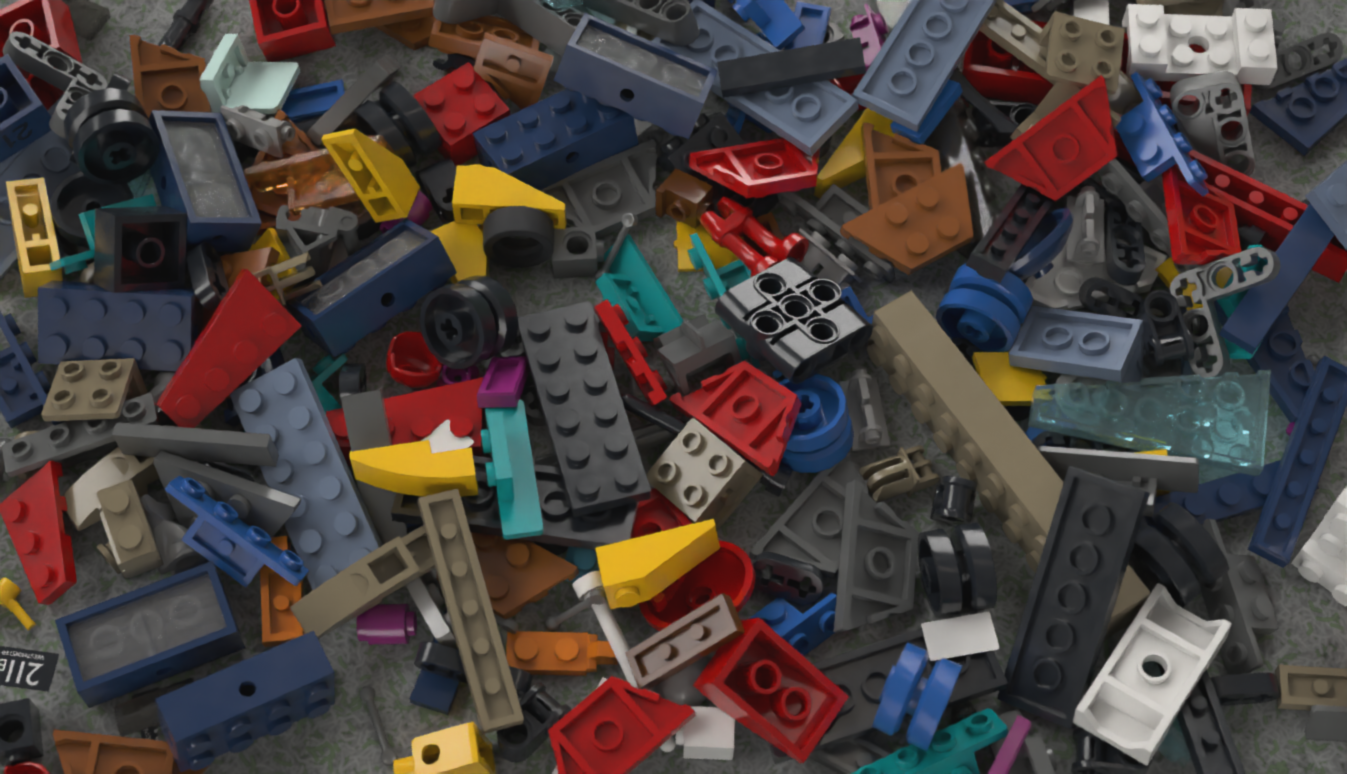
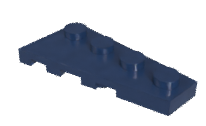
(1308, 110)
(1285, 358)

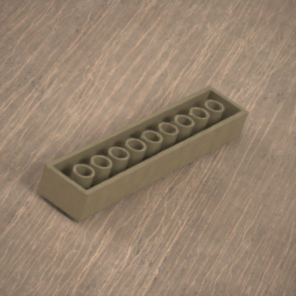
(978, 434)

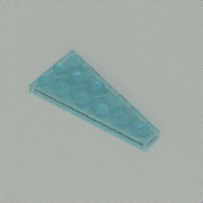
(1188, 415)

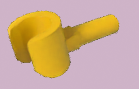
(8, 593)

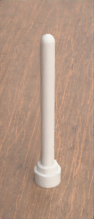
(612, 631)

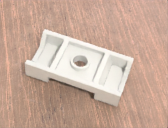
(1232, 44)
(1325, 553)
(1137, 709)

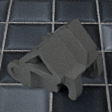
(318, 234)
(694, 348)

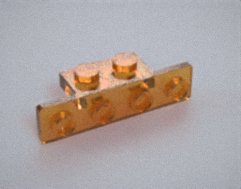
(310, 179)

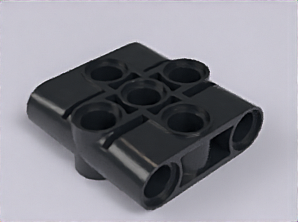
(793, 320)

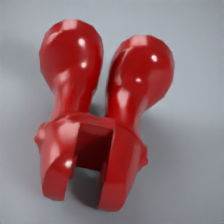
(741, 222)

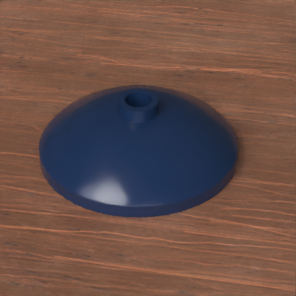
(1044, 245)

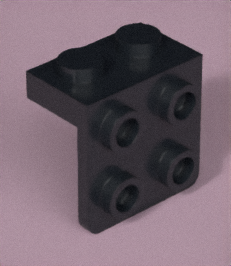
(709, 133)

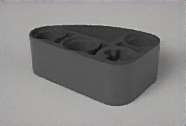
(1206, 116)

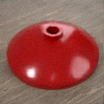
(723, 572)

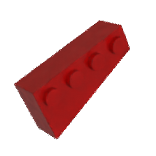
(230, 348)
(419, 413)

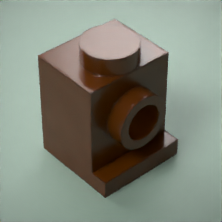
(684, 198)

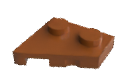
(513, 69)

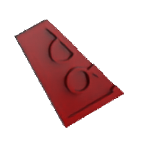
(632, 352)
(38, 533)

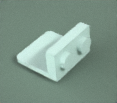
(236, 82)

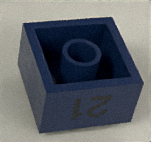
(21, 111)

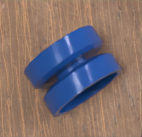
(984, 309)
(822, 428)
(914, 695)

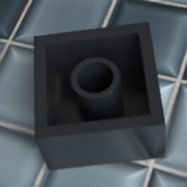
(140, 248)

